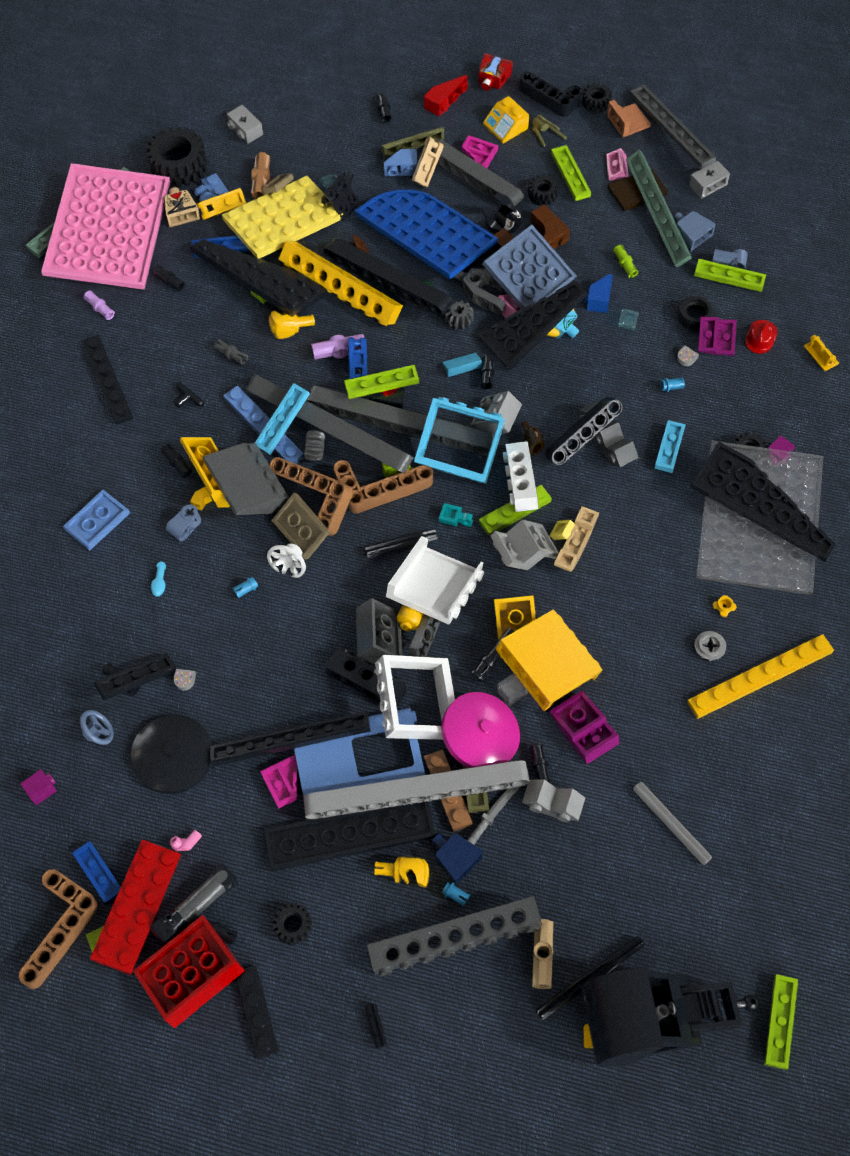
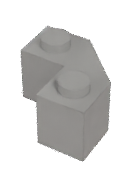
(554, 802)

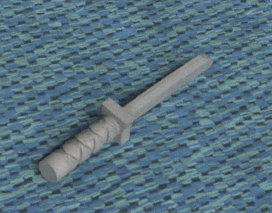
(487, 819)

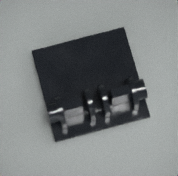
(340, 197)

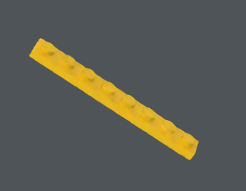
(760, 676)

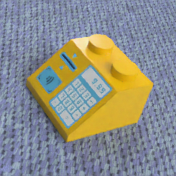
(506, 120)

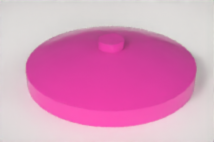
(480, 730)

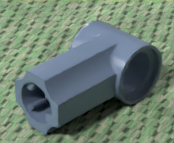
(735, 259)

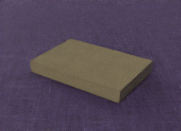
(300, 525)

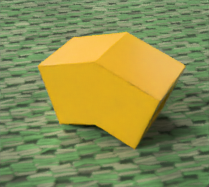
(201, 498)

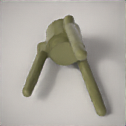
(543, 124)

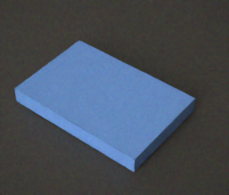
(96, 519)

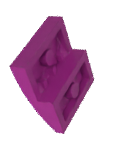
(717, 336)

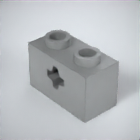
(244, 124)
(709, 179)

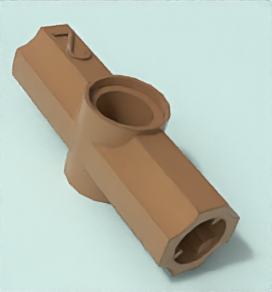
(260, 174)

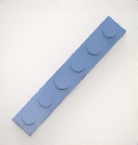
(258, 420)

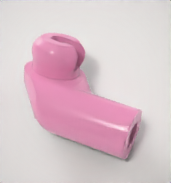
(185, 844)

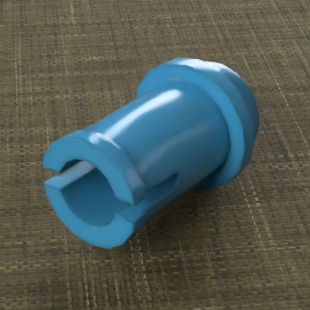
(671, 384)
(245, 587)
(454, 892)

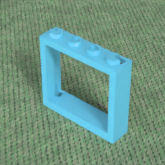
(460, 408)

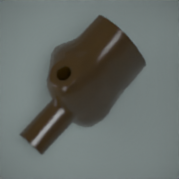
(533, 437)

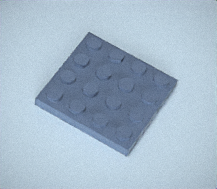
(529, 268)

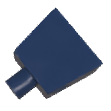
(456, 856)

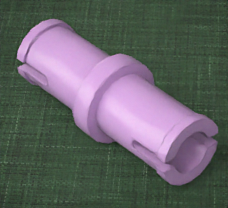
(99, 305)

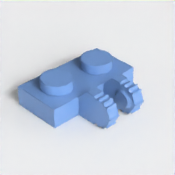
(210, 188)

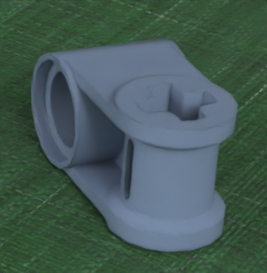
(184, 523)

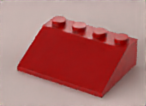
(188, 971)

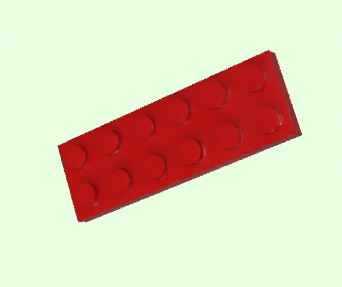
(135, 907)

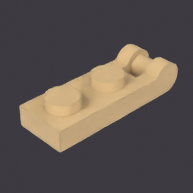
(427, 162)

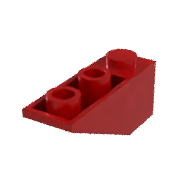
(443, 95)

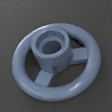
(95, 729)

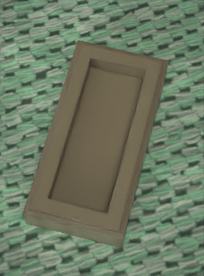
(277, 183)

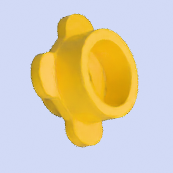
(724, 600)

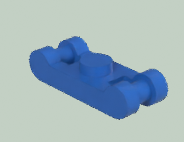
(357, 358)

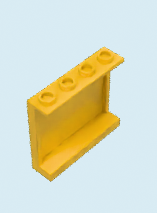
(548, 659)

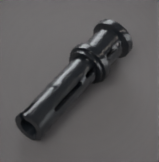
(488, 662)

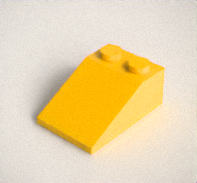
(513, 613)

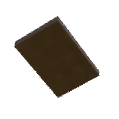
(628, 194)

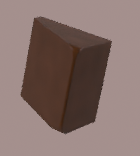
(358, 243)

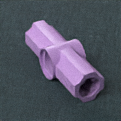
(334, 347)

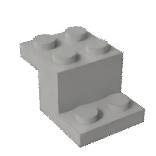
(524, 545)

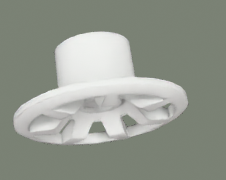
(288, 557)

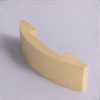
(576, 542)

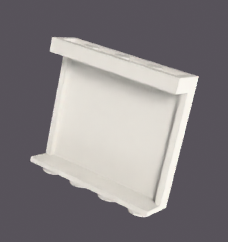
(433, 583)

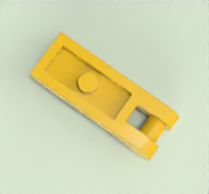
(222, 203)

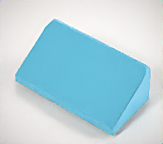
(462, 364)

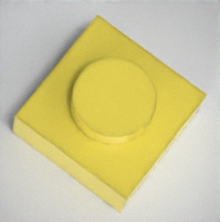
(562, 530)

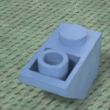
(401, 163)

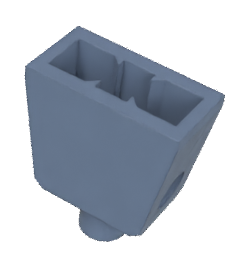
(694, 229)

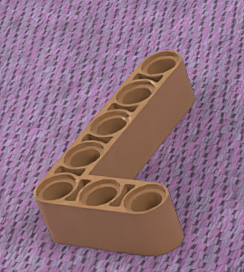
(317, 483)
(380, 487)
(60, 929)

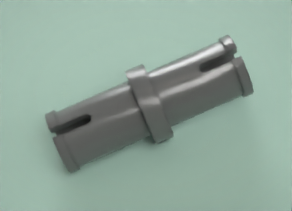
(231, 351)

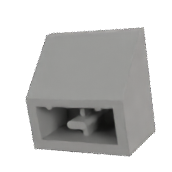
(501, 403)

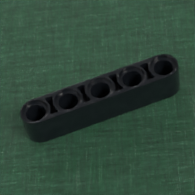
(592, 429)

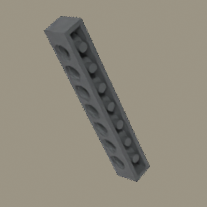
(380, 950)

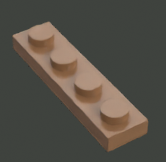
(454, 806)

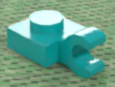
(453, 514)

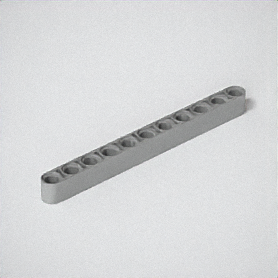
(415, 789)

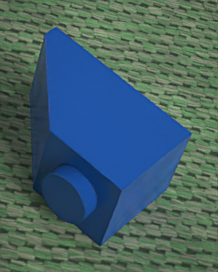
(599, 295)

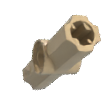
(543, 966)

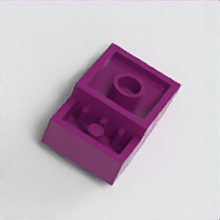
(585, 727)

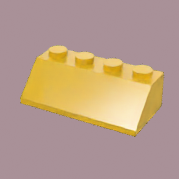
(196, 449)

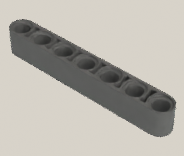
(476, 174)

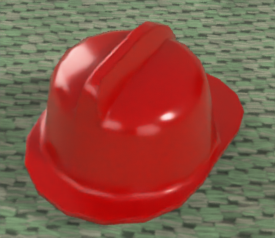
(761, 336)

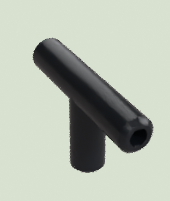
(188, 394)

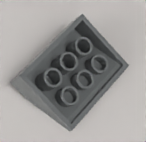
(246, 480)

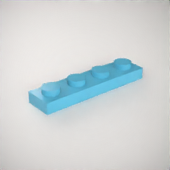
(282, 418)

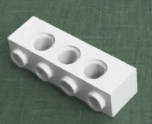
(521, 476)

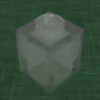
(511, 689)

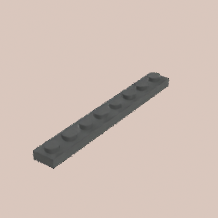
(673, 126)

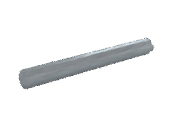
(672, 823)

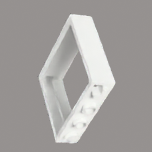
(388, 704)

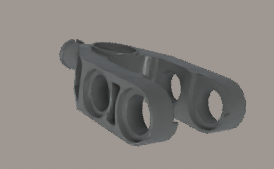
(472, 286)

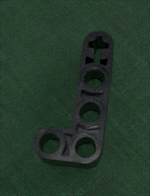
(549, 96)

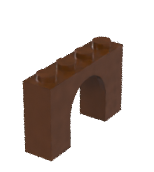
(546, 222)

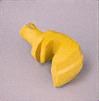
(286, 326)
(402, 866)

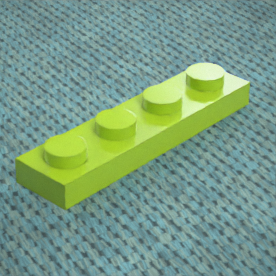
(570, 173)
(730, 275)
(381, 381)
(507, 515)
(781, 1022)

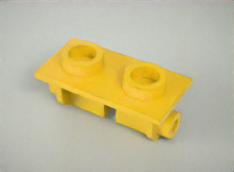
(820, 353)

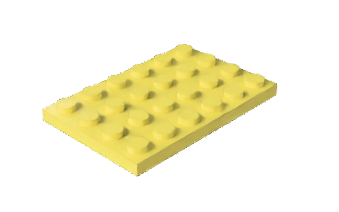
(281, 217)

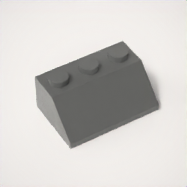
(377, 631)

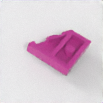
(479, 150)
(282, 781)

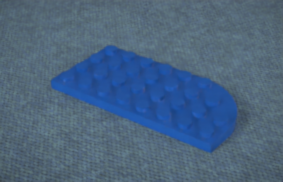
(427, 229)

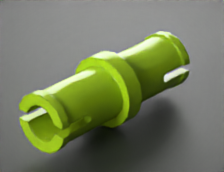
(625, 261)

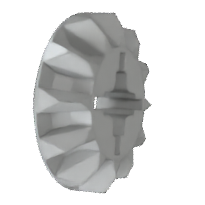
(716, 641)

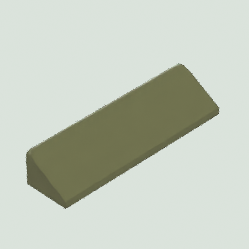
(411, 142)

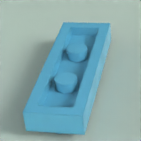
(670, 446)

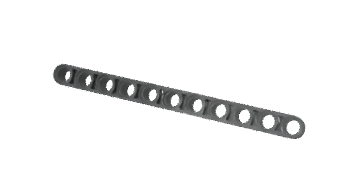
(401, 420)
(335, 426)

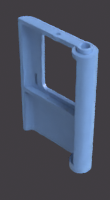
(333, 763)

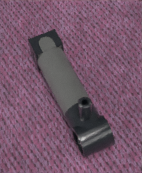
(174, 922)

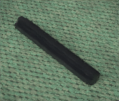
(399, 543)

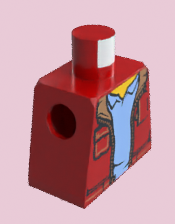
(494, 72)

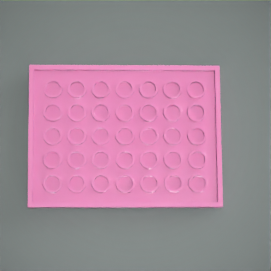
(106, 226)

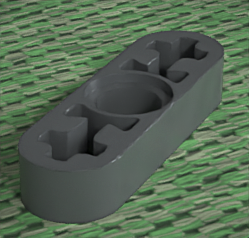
(420, 645)

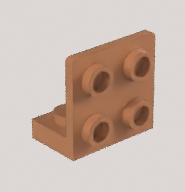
(627, 119)

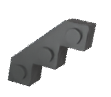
(612, 442)

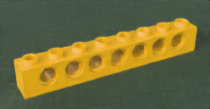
(390, 308)

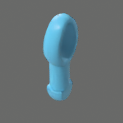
(158, 583)

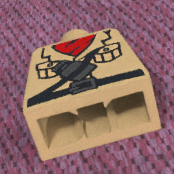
(180, 207)

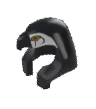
(505, 217)

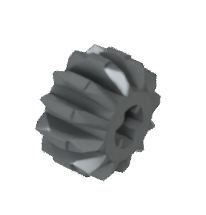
(459, 315)
(314, 445)

